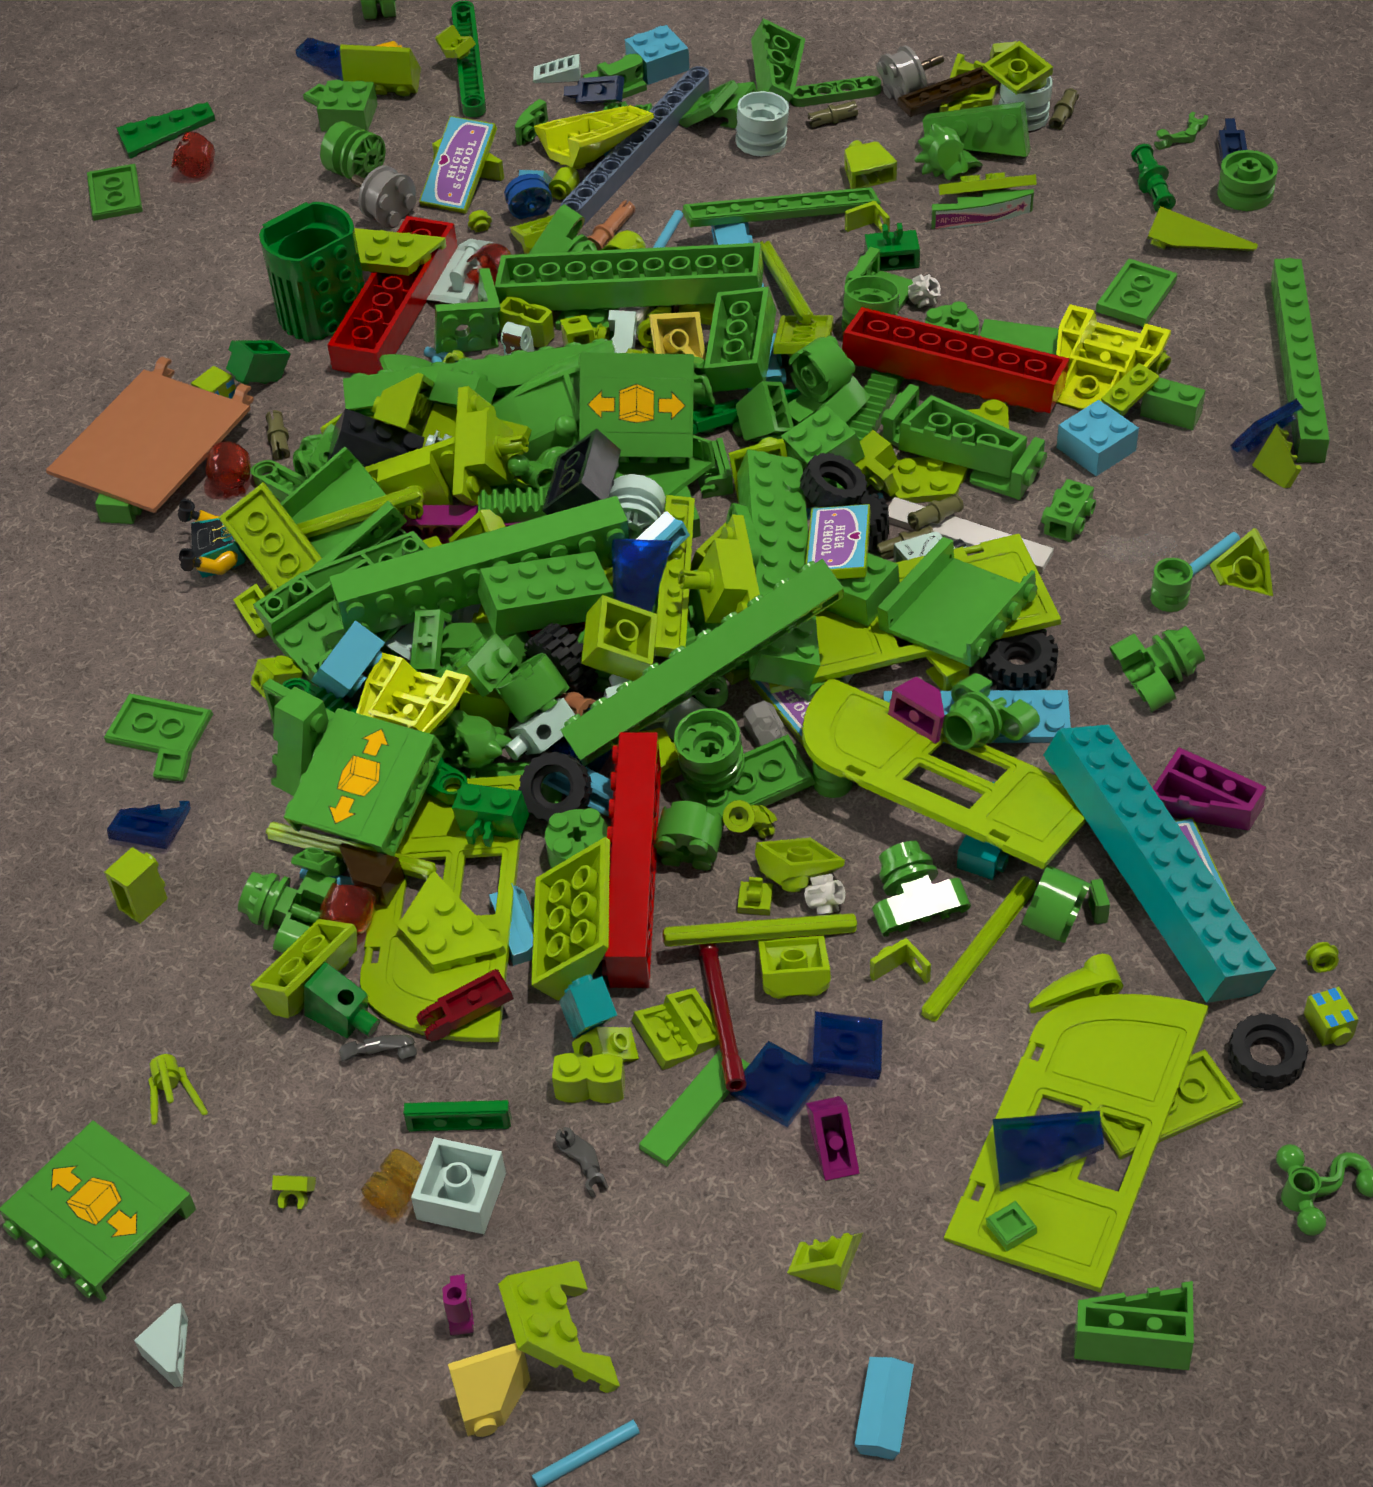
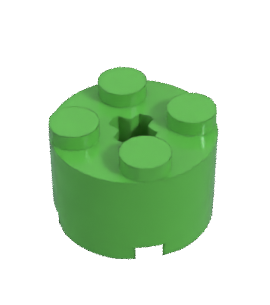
(954, 317)
(821, 368)
(532, 687)
(572, 833)
(688, 835)
(1056, 904)

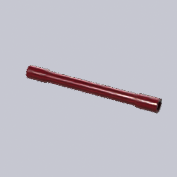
(731, 1061)

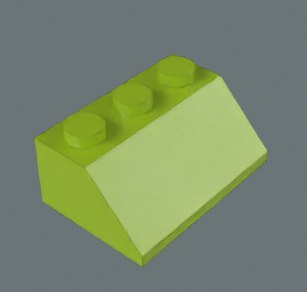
(388, 67)
(406, 404)
(284, 980)

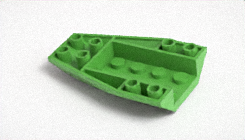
(545, 399)
(304, 613)

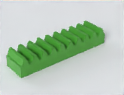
(514, 507)

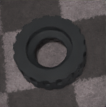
(836, 469)
(542, 766)
(1274, 1028)

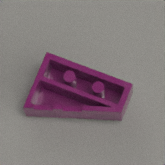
(1209, 792)

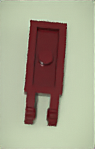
(464, 1005)

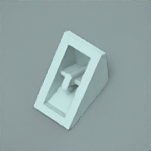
(165, 1344)

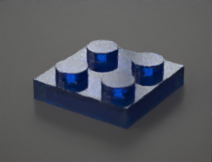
(1262, 428)
(847, 1045)
(779, 1084)

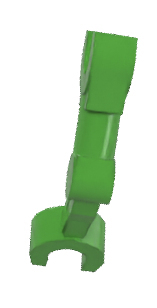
(1188, 136)

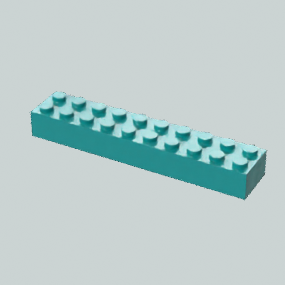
(1159, 864)

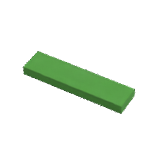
(687, 1113)

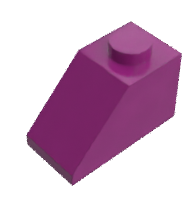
(918, 707)
(833, 1137)

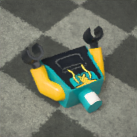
(213, 546)

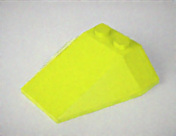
(588, 136)
(1101, 354)
(410, 697)

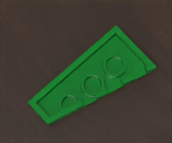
(157, 129)

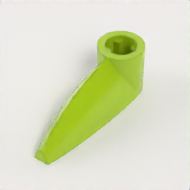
(1094, 979)

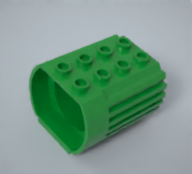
(312, 268)

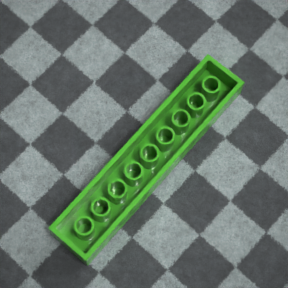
(630, 276)
(778, 511)
(448, 574)

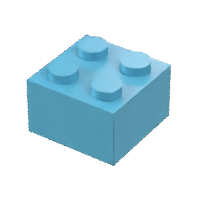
(661, 53)
(1097, 437)
(351, 657)

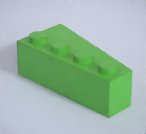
(776, 59)
(987, 128)
(960, 438)

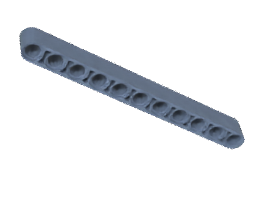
(636, 148)

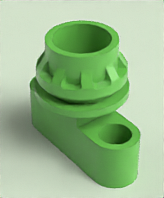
(562, 234)
(1154, 666)
(979, 721)
(909, 875)
(277, 903)

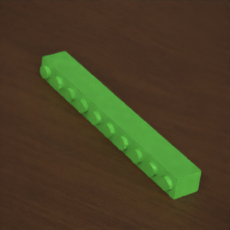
(1299, 360)
(504, 371)
(703, 661)

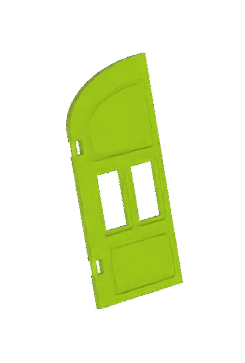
(856, 648)
(857, 739)
(402, 979)
(1097, 1055)

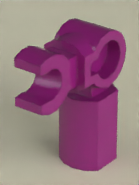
(458, 1306)

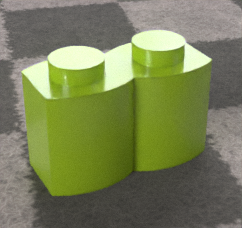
(534, 316)
(585, 1078)

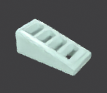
(560, 70)

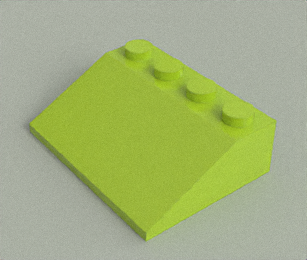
(571, 919)

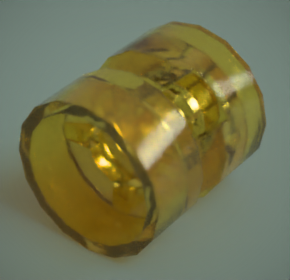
(394, 1182)

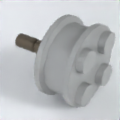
(904, 71)
(385, 195)

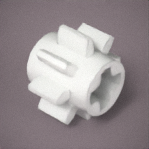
(924, 290)
(824, 894)

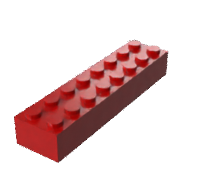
(389, 305)
(955, 360)
(632, 859)

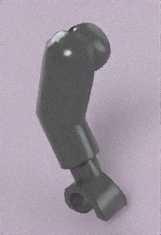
(378, 1044)
(584, 1154)

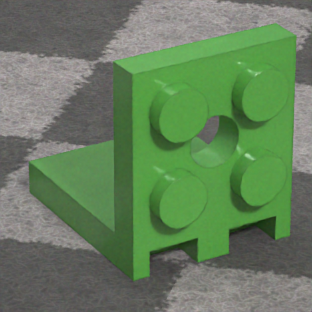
(479, 317)

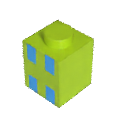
(216, 381)
(1331, 1017)

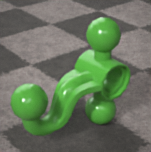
(530, 470)
(1311, 1219)

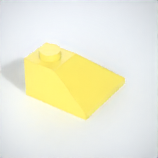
(677, 333)
(489, 1387)

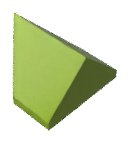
(1276, 459)
(1245, 565)
(826, 1261)

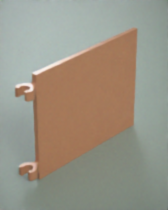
(150, 438)

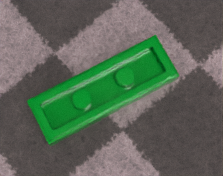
(457, 1115)

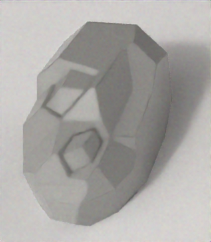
(763, 723)

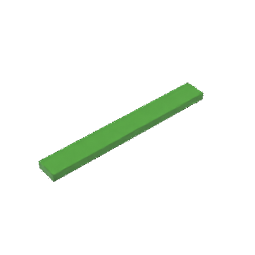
(776, 207)

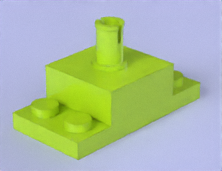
(481, 447)
(426, 467)
(726, 573)

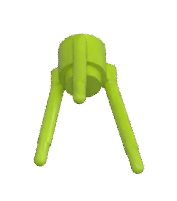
(166, 1077)

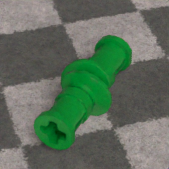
(1152, 177)

